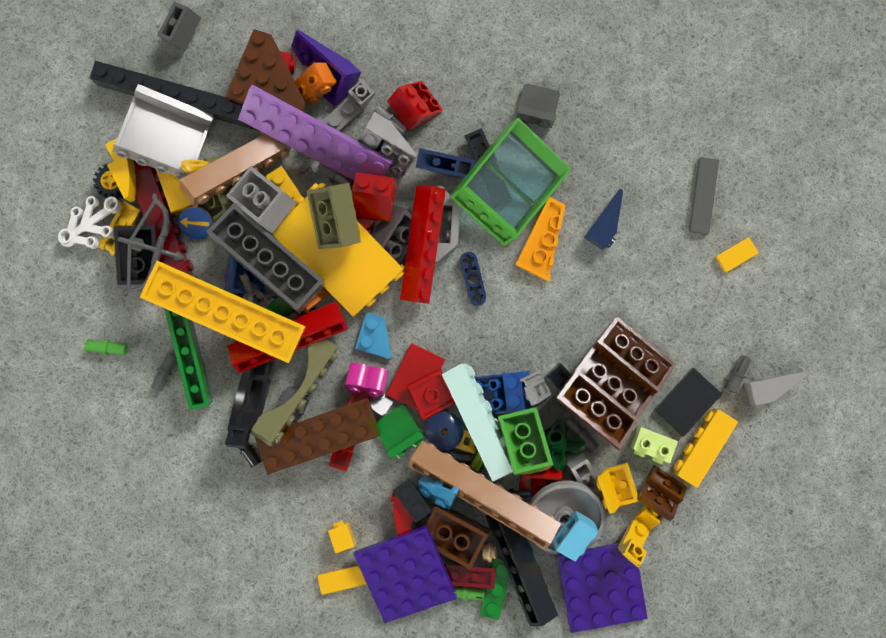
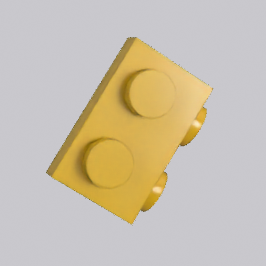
(617, 487)

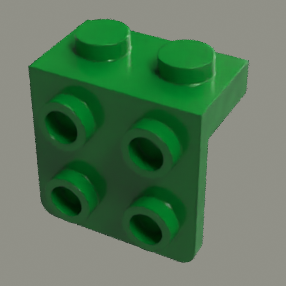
(399, 432)

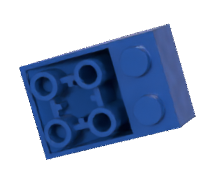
(505, 392)

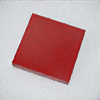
(430, 394)

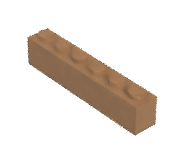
(228, 169)

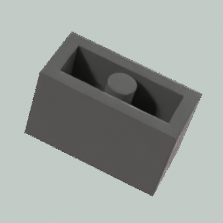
(179, 26)

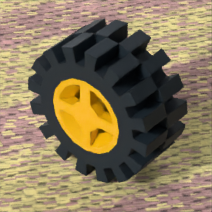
(105, 182)

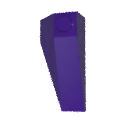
(344, 72)

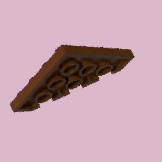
(266, 69)

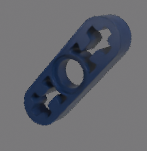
(474, 264)

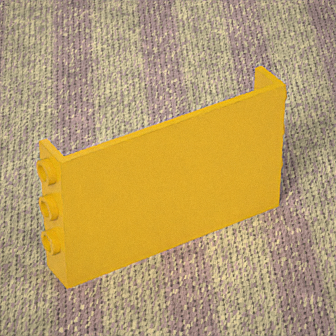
(350, 272)

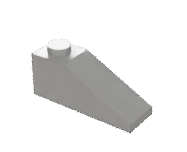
(770, 389)
(583, 472)

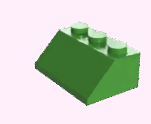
(525, 441)

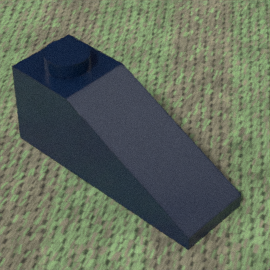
(444, 163)
(606, 225)

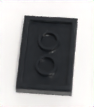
(688, 402)

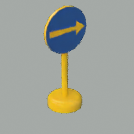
(194, 220)

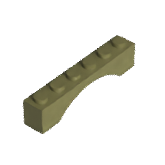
(272, 423)

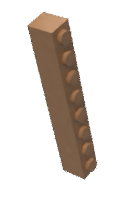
(485, 495)

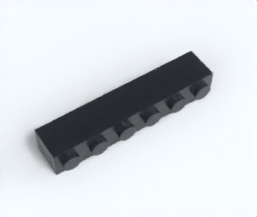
(524, 573)

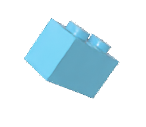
(575, 536)

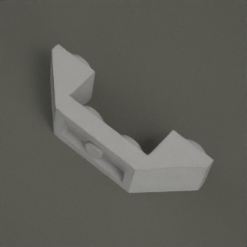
(351, 108)
(445, 249)

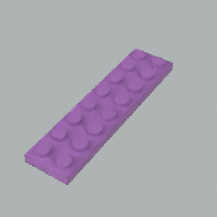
(310, 136)

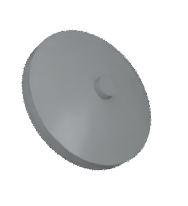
(565, 497)

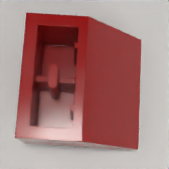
(414, 105)

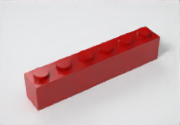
(422, 244)
(319, 326)

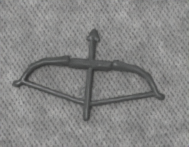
(138, 244)

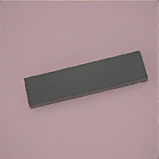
(704, 195)

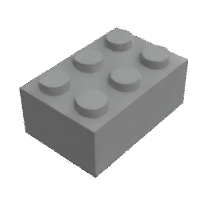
(261, 199)

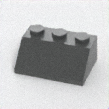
(395, 234)

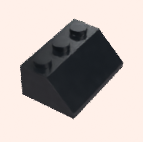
(139, 259)

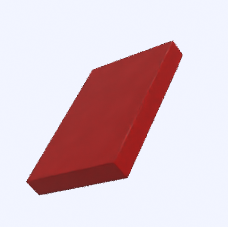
(415, 365)

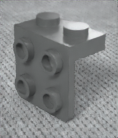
(538, 105)

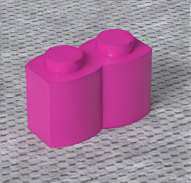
(366, 380)

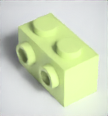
(653, 444)

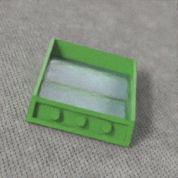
(510, 182)

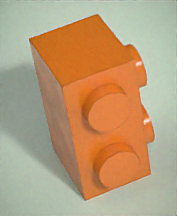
(315, 82)

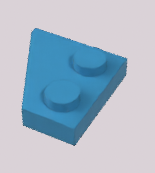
(374, 336)
(434, 490)

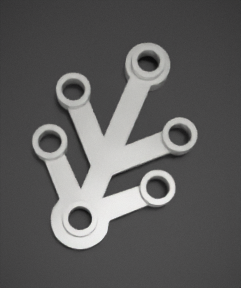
(70, 236)

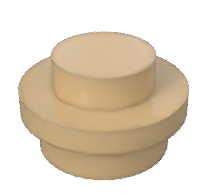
(489, 552)

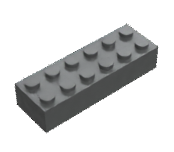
(266, 258)

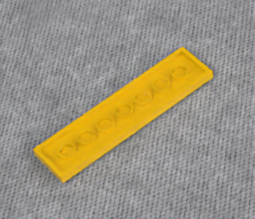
(222, 311)

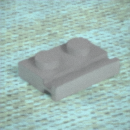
(536, 388)

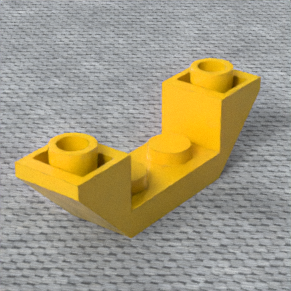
(637, 533)

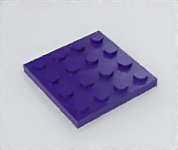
(405, 574)
(601, 589)

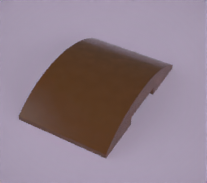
(615, 382)

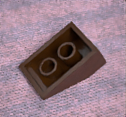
(457, 535)

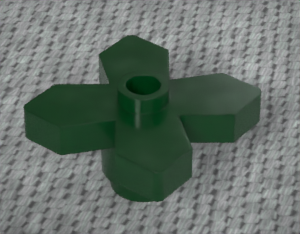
(560, 444)

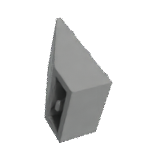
(385, 138)

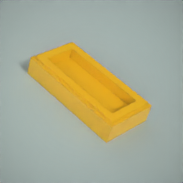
(736, 254)

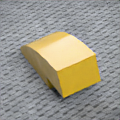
(123, 173)

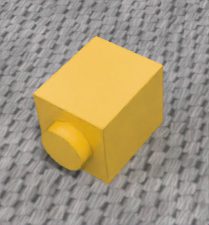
(341, 536)

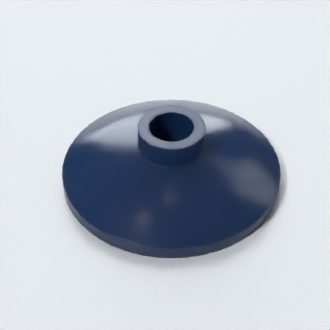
(451, 423)

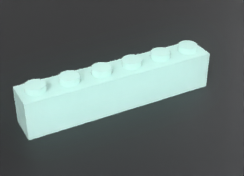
(479, 420)

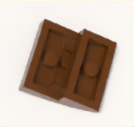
(662, 493)

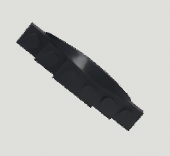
(248, 404)

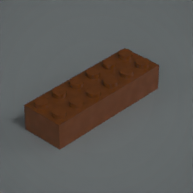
(320, 436)

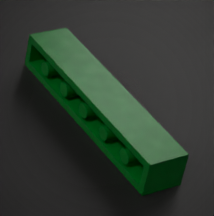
(189, 360)

